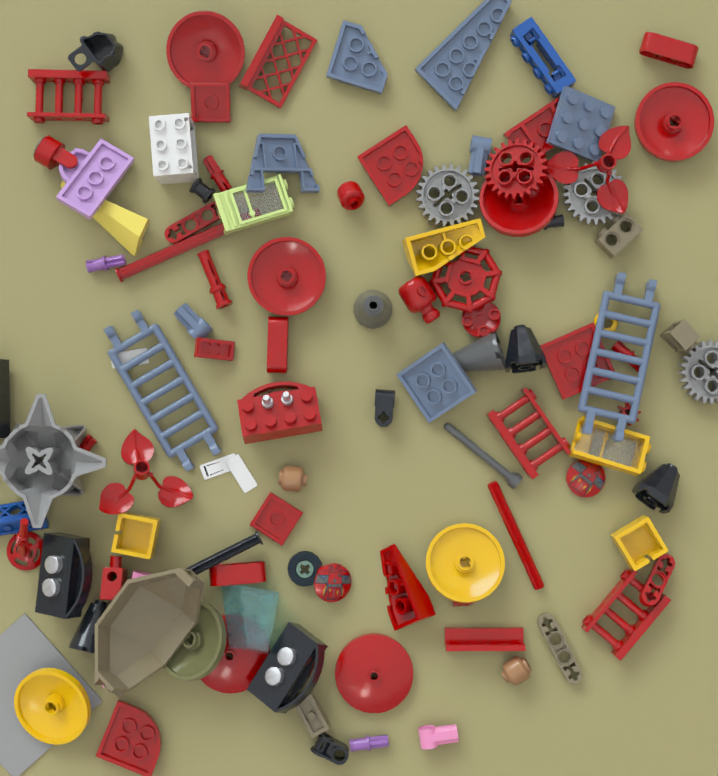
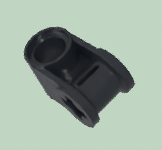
(384, 404)
(329, 747)

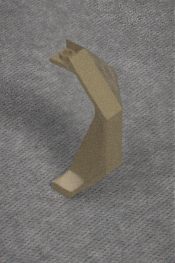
(145, 627)

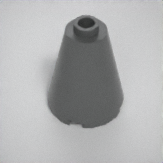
(372, 317)
(482, 355)

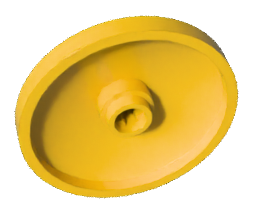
(465, 563)
(52, 706)

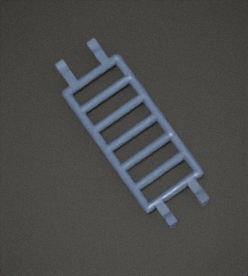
(595, 351)
(142, 402)

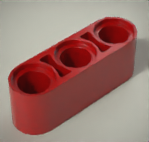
(669, 50)
(277, 344)
(238, 573)

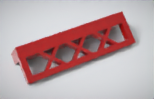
(483, 639)

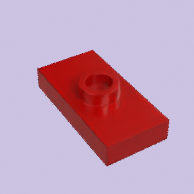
(214, 349)

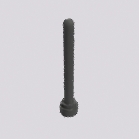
(512, 478)

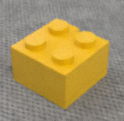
(138, 535)
(638, 540)

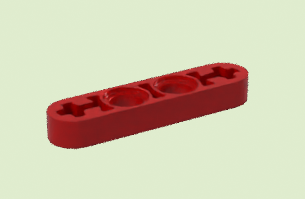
(200, 224)

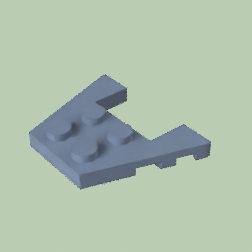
(279, 155)

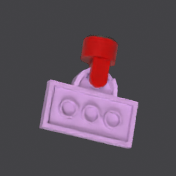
(87, 174)

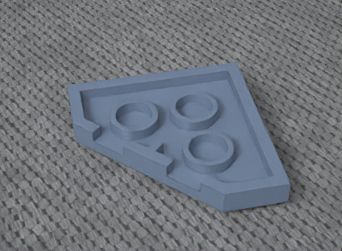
(356, 60)

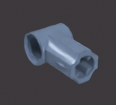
(479, 151)
(196, 325)

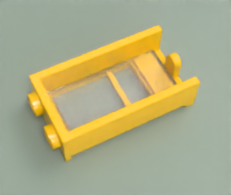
(599, 448)

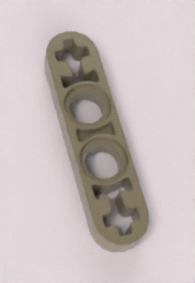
(561, 647)

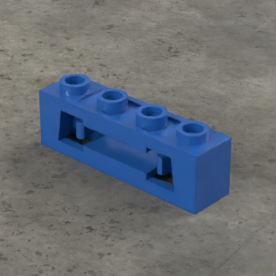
(523, 38)

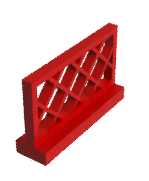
(261, 58)

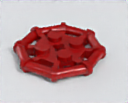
(471, 287)

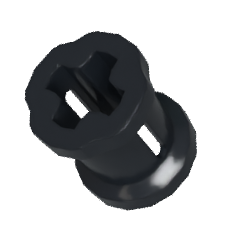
(202, 190)

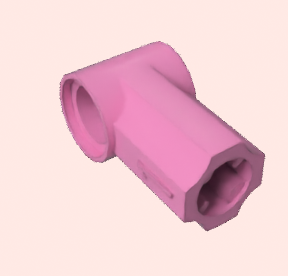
(432, 736)

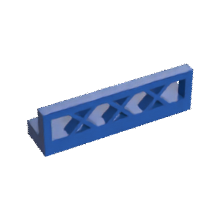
(11, 523)

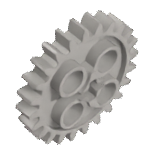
(436, 182)
(578, 203)
(699, 384)

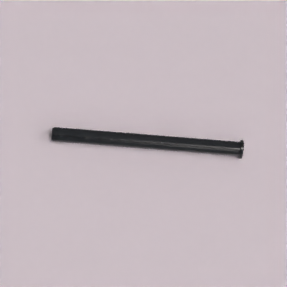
(226, 553)

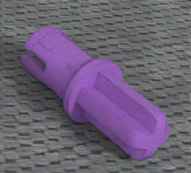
(105, 263)
(369, 743)

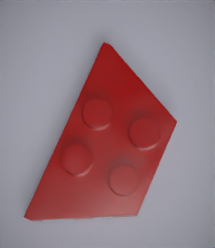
(535, 127)

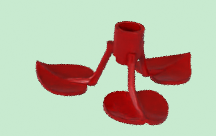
(616, 145)
(139, 451)

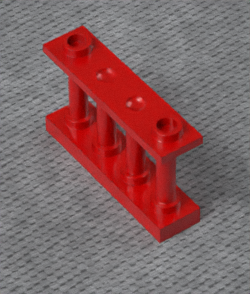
(60, 78)
(520, 450)
(632, 632)

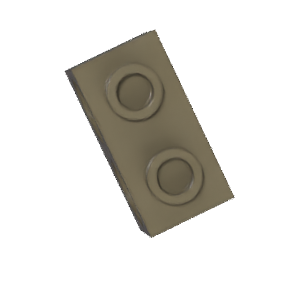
(620, 238)
(681, 336)

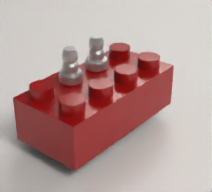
(279, 412)

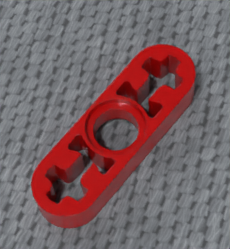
(658, 589)

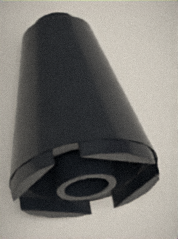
(85, 634)

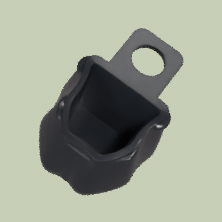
(98, 48)

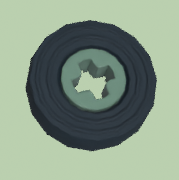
(294, 568)

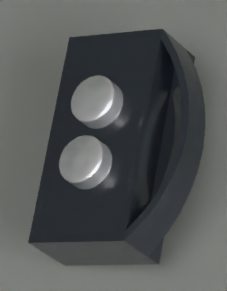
(64, 575)
(288, 669)

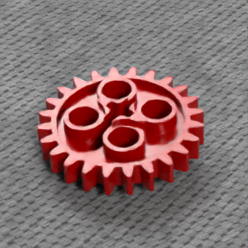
(517, 152)

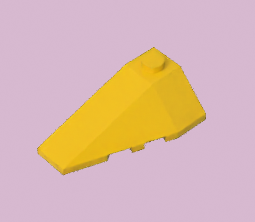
(437, 247)

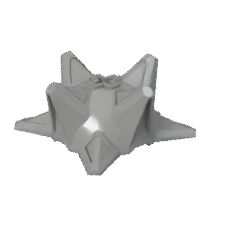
(58, 448)

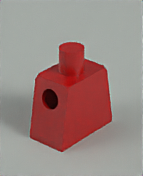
(109, 587)

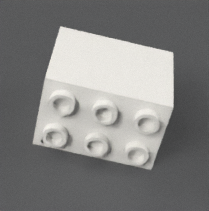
(173, 148)

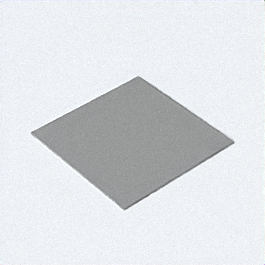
(22, 652)

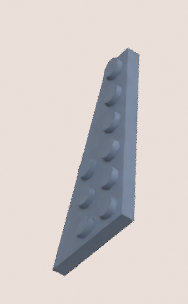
(457, 58)

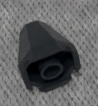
(523, 351)
(659, 488)

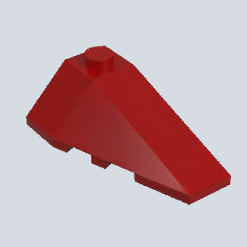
(406, 595)

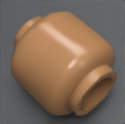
(292, 478)
(516, 670)

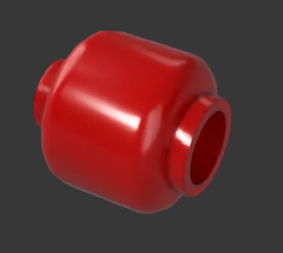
(350, 195)

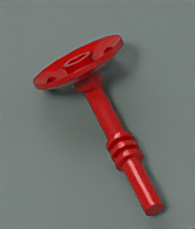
(25, 547)

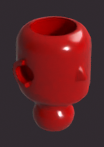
(418, 297)

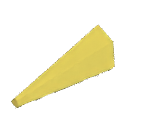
(122, 224)

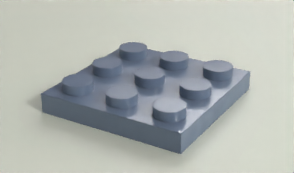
(580, 123)
(436, 382)

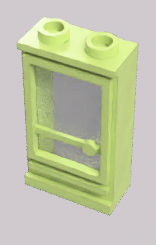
(244, 210)

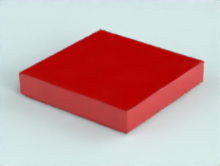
(210, 101)
(276, 518)

